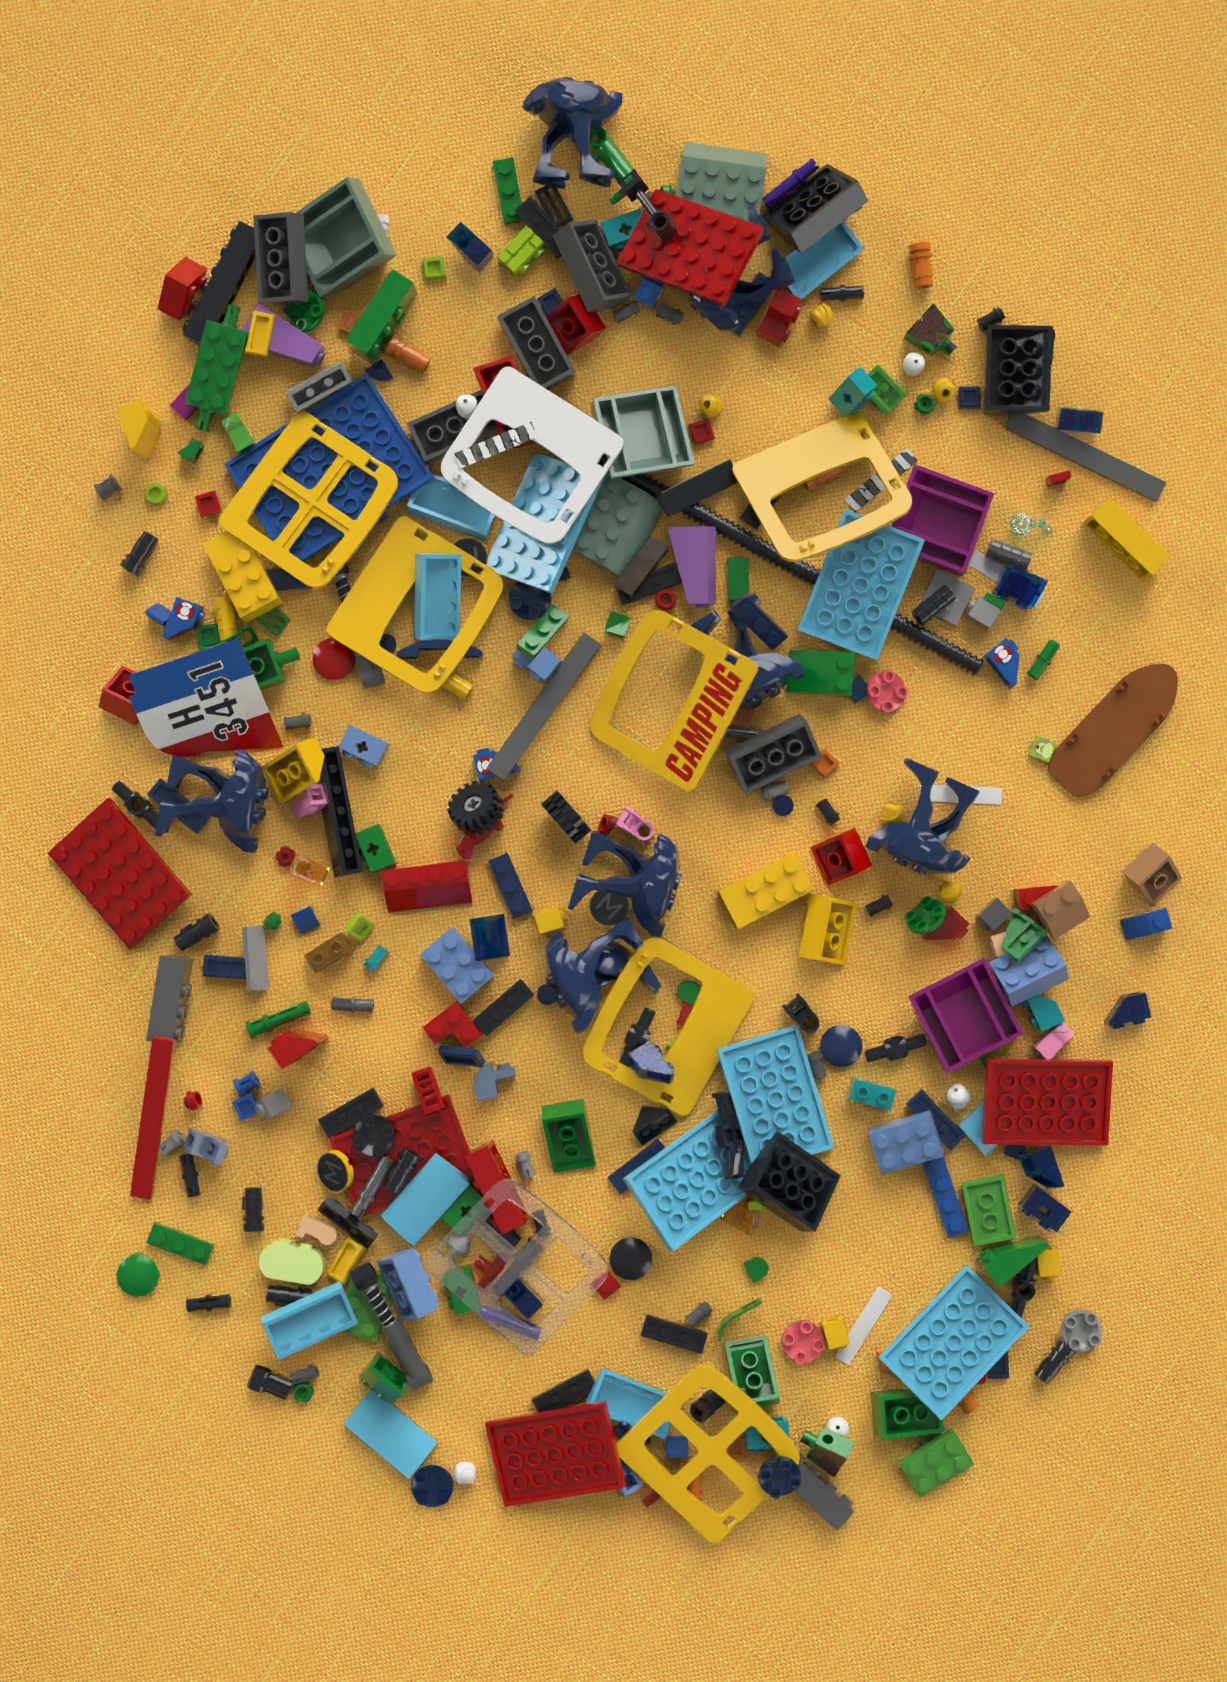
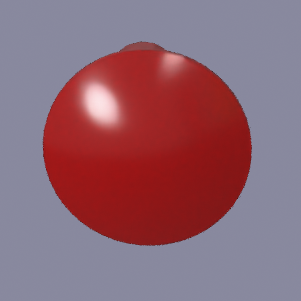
(333, 659)

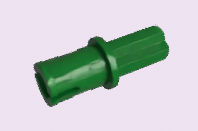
(1043, 659)

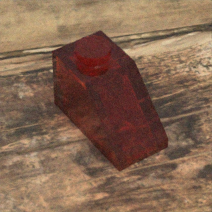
(952, 927)

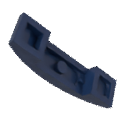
(413, 650)

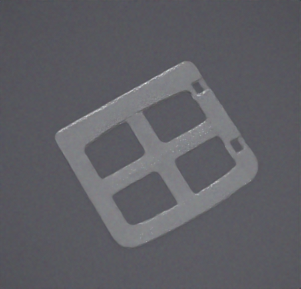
(518, 1264)

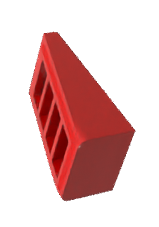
(423, 1078)

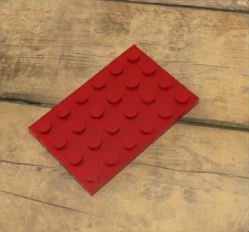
(702, 255)
(119, 873)
(1047, 1101)
(424, 1134)
(555, 1454)

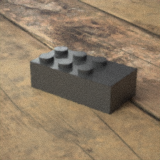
(280, 258)
(592, 265)
(536, 344)
(439, 429)
(772, 753)
(170, 997)

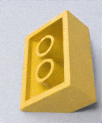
(140, 426)
(294, 769)
(827, 929)

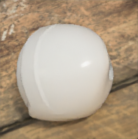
(913, 364)
(466, 405)
(958, 1096)
(838, 1421)
(465, 1472)

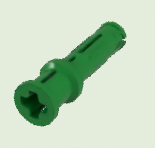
(268, 1023)

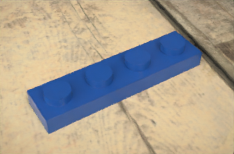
(945, 1197)

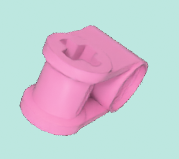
(633, 823)

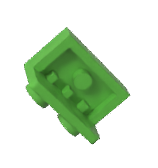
(888, 392)

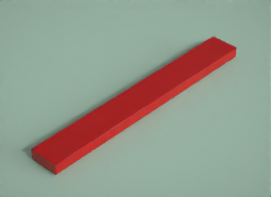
(152, 1117)

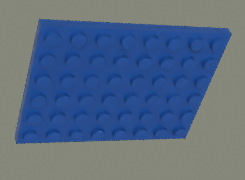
(365, 420)

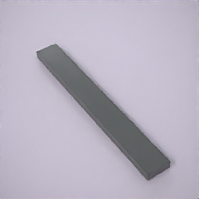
(1085, 456)
(543, 707)

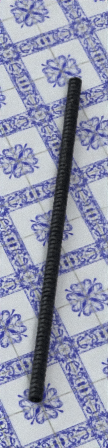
(806, 572)

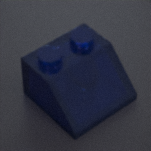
(1019, 587)

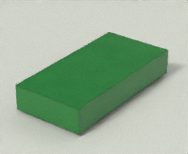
(738, 577)

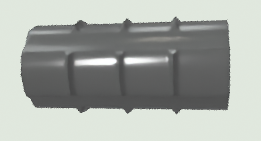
(1008, 554)

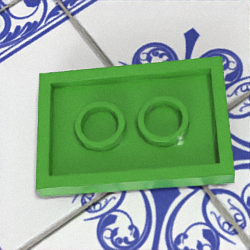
(988, 1210)
(368, 1324)
(936, 1462)

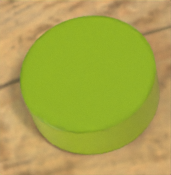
(156, 494)

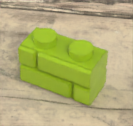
(521, 252)

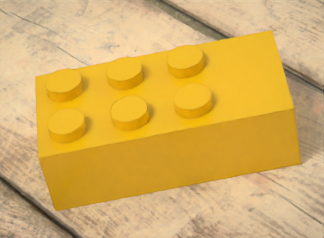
(1127, 539)
(243, 576)
(765, 890)

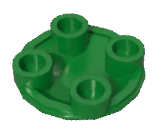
(306, 315)
(926, 916)
(137, 1275)

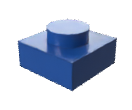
(245, 1106)

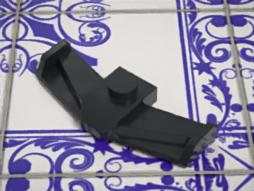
(730, 1136)

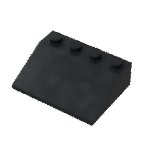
(816, 207)
(1017, 369)
(790, 1183)

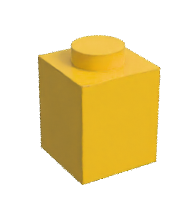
(550, 919)
(1048, 1264)
(836, 1333)

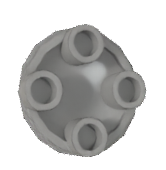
(1081, 1330)

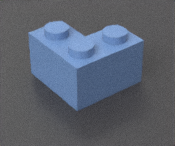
(540, 668)

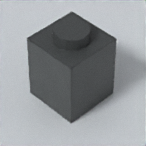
(993, 915)

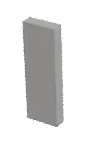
(255, 958)

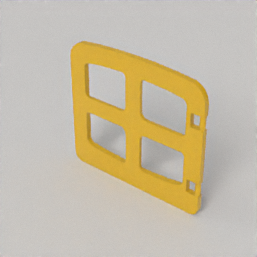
(311, 501)
(710, 1451)

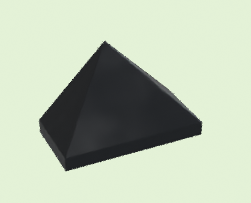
(652, 1122)

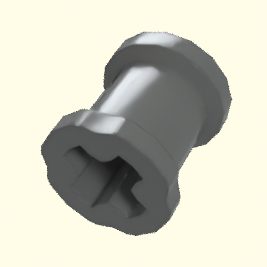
(107, 487)

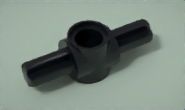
(130, 798)
(637, 1034)
(895, 1048)
(1026, 1295)

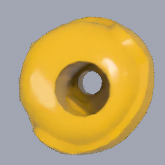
(821, 315)
(944, 389)
(711, 405)
(892, 813)
(950, 891)

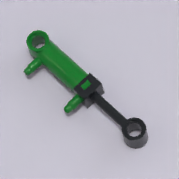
(629, 181)

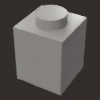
(981, 612)
(272, 1104)

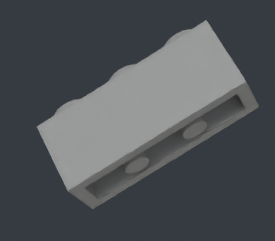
(318, 386)

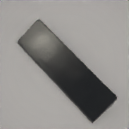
(697, 488)

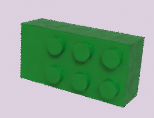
(381, 317)

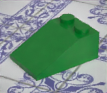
(826, 673)
(568, 1135)
(1008, 1259)
(753, 1369)
(384, 1378)
(901, 1415)

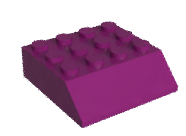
(946, 516)
(965, 1015)

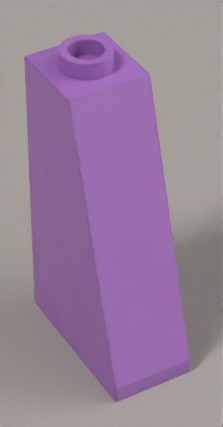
(290, 342)
(696, 562)

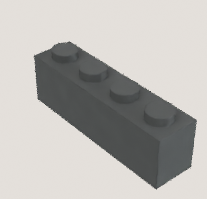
(823, 1495)

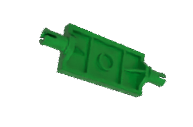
(217, 367)

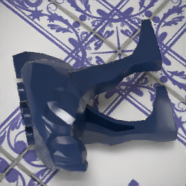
(574, 110)
(727, 317)
(773, 668)
(237, 800)
(918, 840)
(649, 884)
(576, 976)

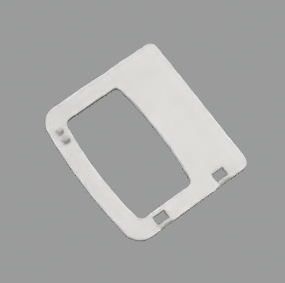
(558, 427)

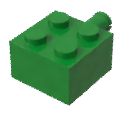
(268, 663)

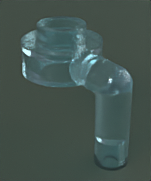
(1027, 524)

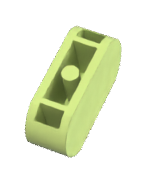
(292, 1261)

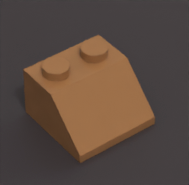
(1152, 874)
(1061, 909)

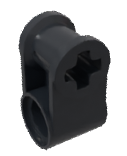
(801, 1012)

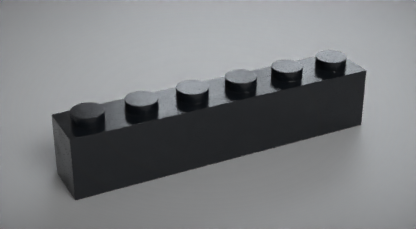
(224, 283)
(338, 816)

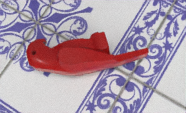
(467, 843)

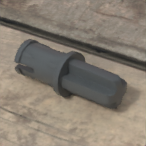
(352, 1004)

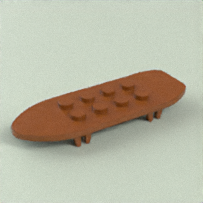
(1114, 729)

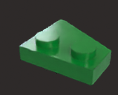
(1021, 936)

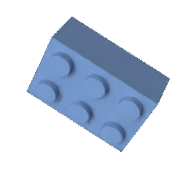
(456, 965)
(1032, 975)
(905, 1142)
(408, 1284)

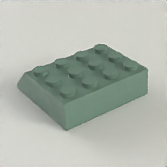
(722, 178)
(343, 238)
(651, 431)
(617, 525)

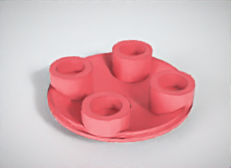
(886, 691)
(803, 1341)

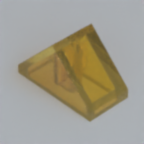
(308, 870)
(742, 1218)

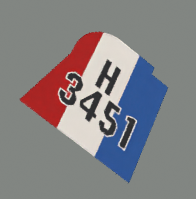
(204, 704)

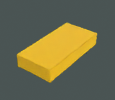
(260, 334)
(346, 1260)

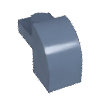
(485, 1079)
(206, 1146)

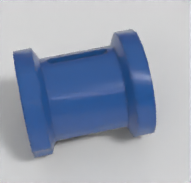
(247, 1083)

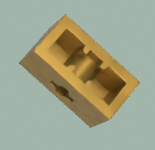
(329, 952)

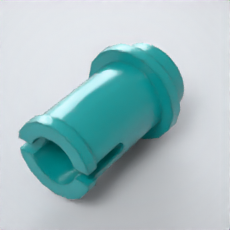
(376, 958)

